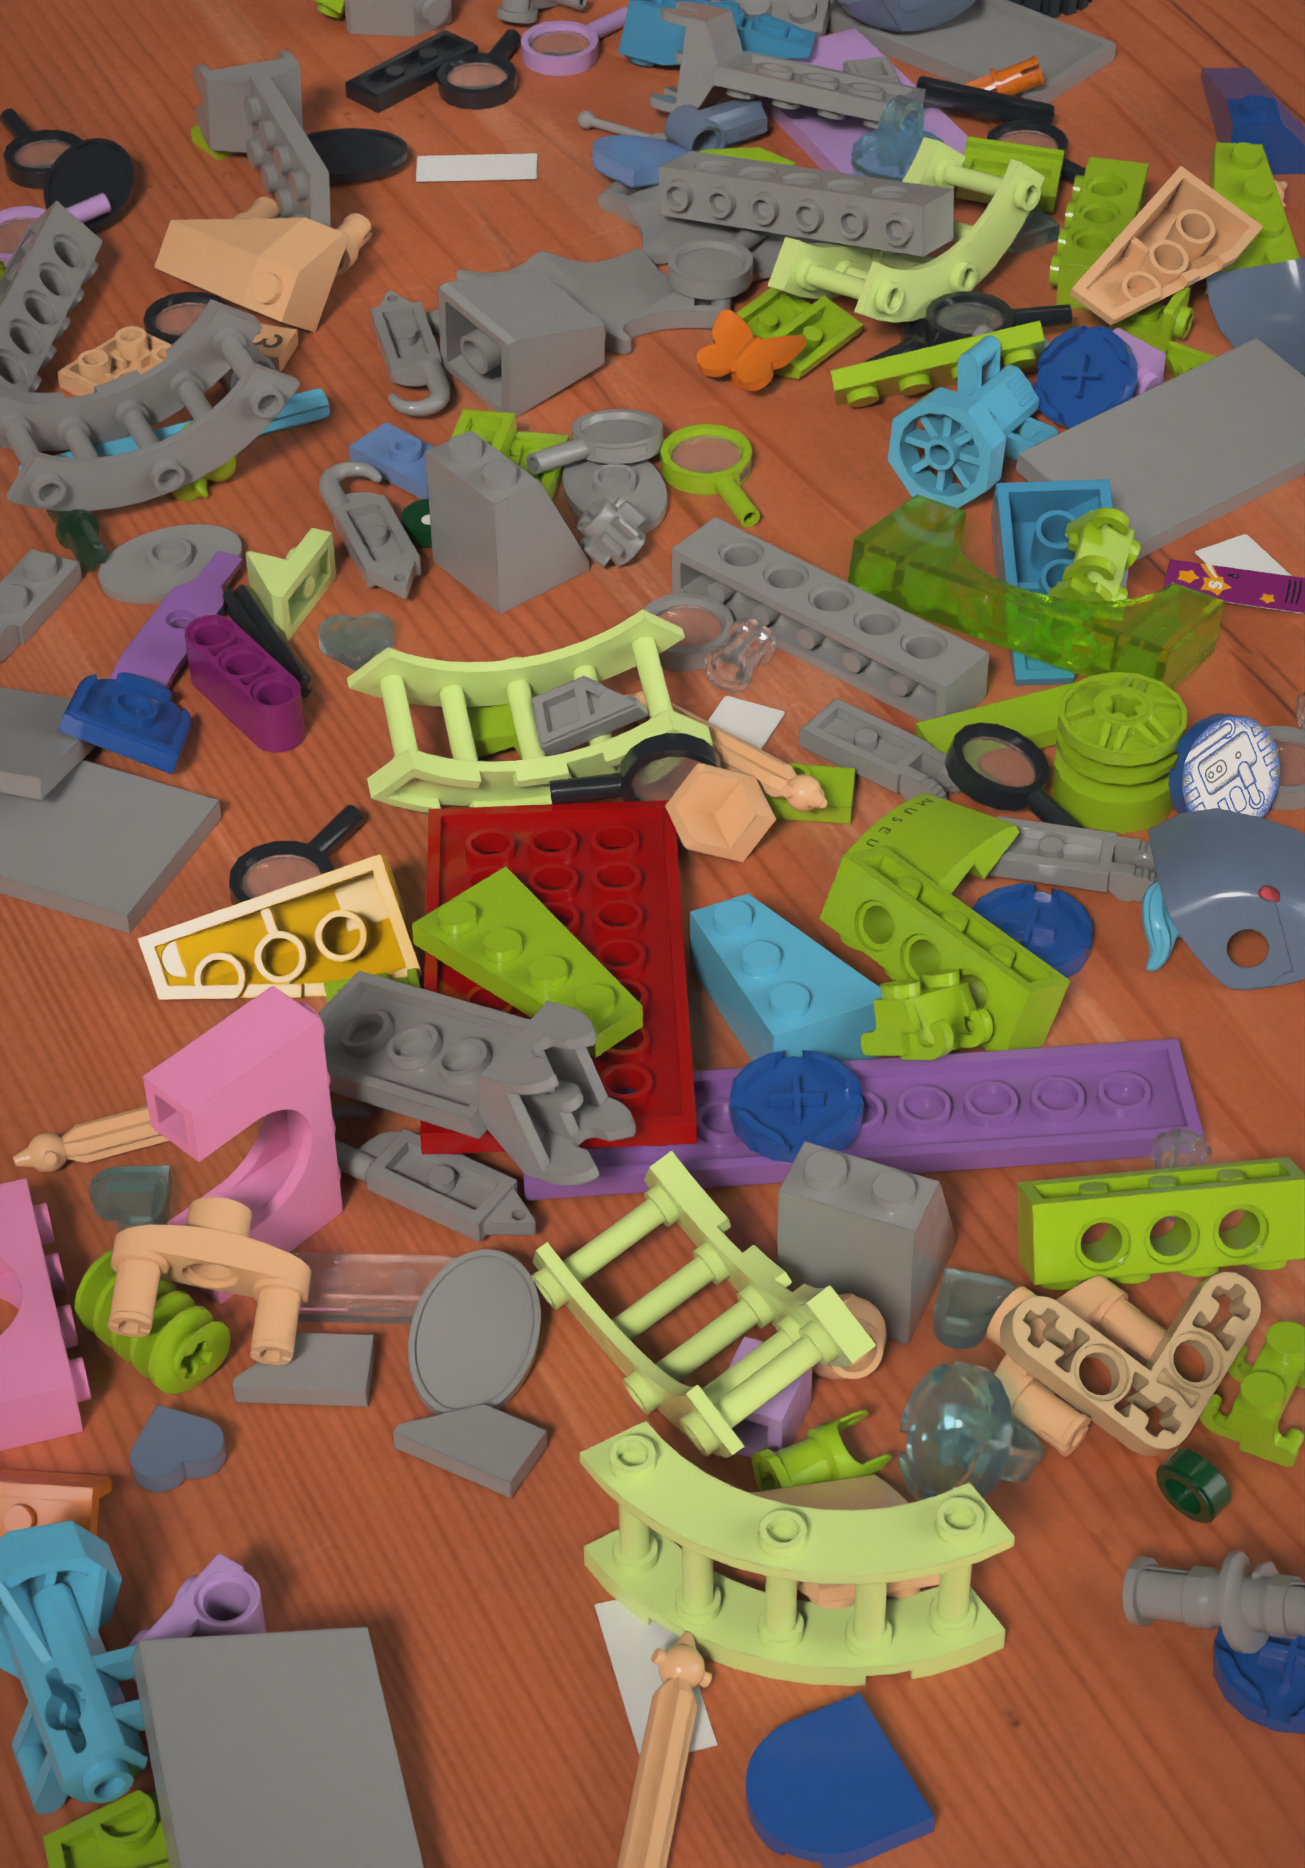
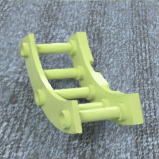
(903, 285)
(426, 780)
(809, 1322)
(772, 1631)

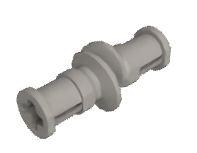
(1240, 1602)

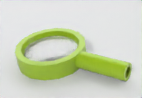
(711, 462)

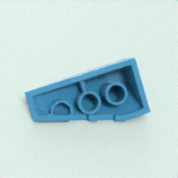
(655, 41)
(1033, 550)

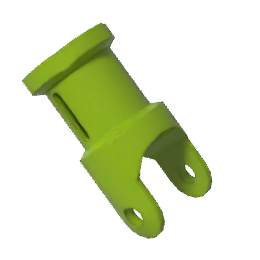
(815, 1459)

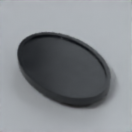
(358, 153)
(89, 170)

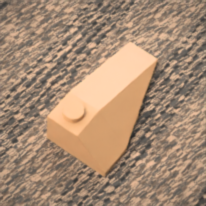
(1167, 247)
(259, 263)

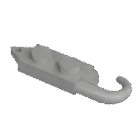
(410, 353)
(370, 530)
(437, 1186)

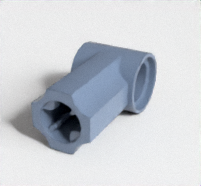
(716, 125)

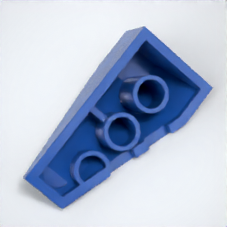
(1250, 113)

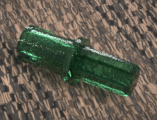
(79, 533)

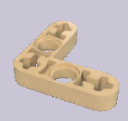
(1155, 1382)

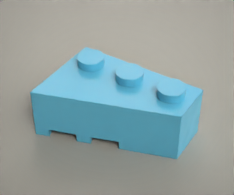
(779, 983)

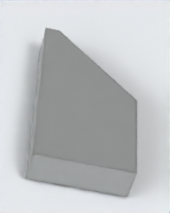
(581, 713)
(322, 1372)
(476, 1445)

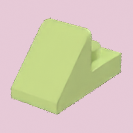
(294, 584)

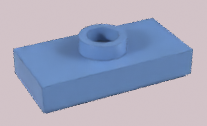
(396, 457)

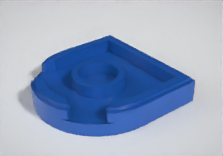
(129, 719)
(833, 1789)

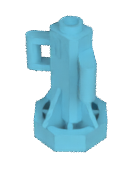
(967, 429)
(77, 1725)

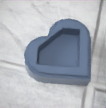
(176, 1448)

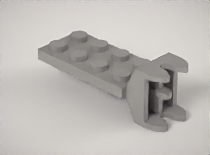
(716, 64)
(260, 114)
(475, 1072)

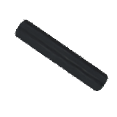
(983, 102)
(253, 619)

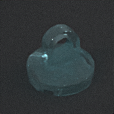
(894, 145)
(963, 1434)

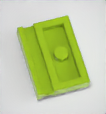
(994, 157)

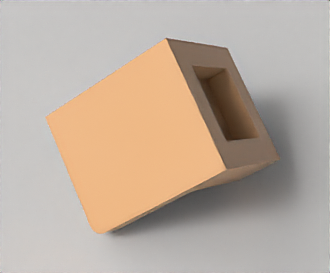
(720, 812)

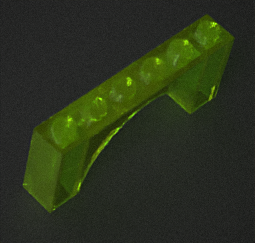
(918, 566)

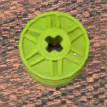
(1117, 751)

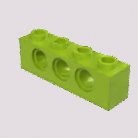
(1099, 211)
(919, 927)
(1060, 1210)

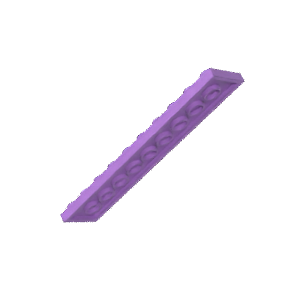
(946, 1116)

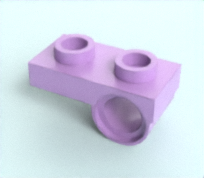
(204, 1603)

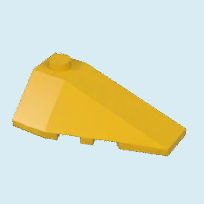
(289, 939)

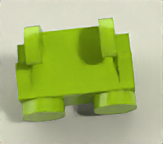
(1102, 554)
(926, 1019)
(1264, 1396)

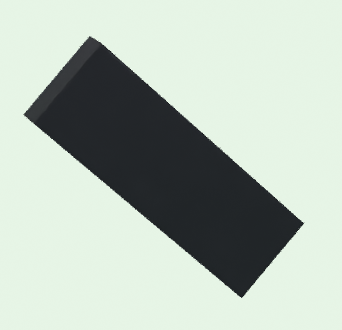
(406, 72)

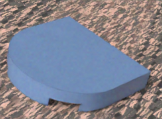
(633, 158)

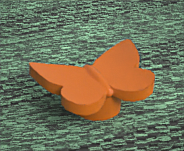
(742, 355)

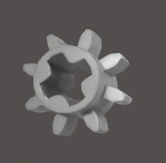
(611, 531)

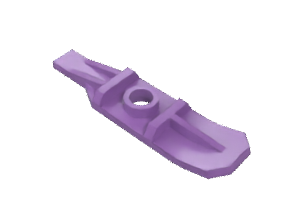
(160, 645)

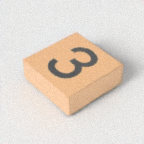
(277, 344)

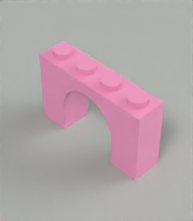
(250, 1067)
(36, 1378)

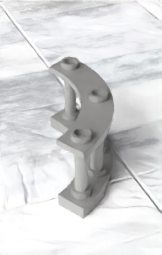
(130, 407)

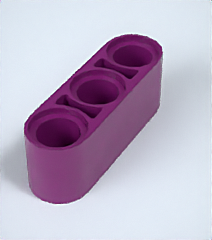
(245, 683)

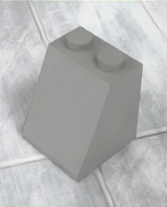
(516, 338)
(496, 525)
(864, 1233)

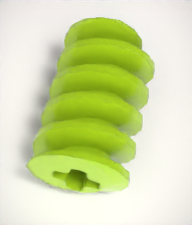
(183, 1339)

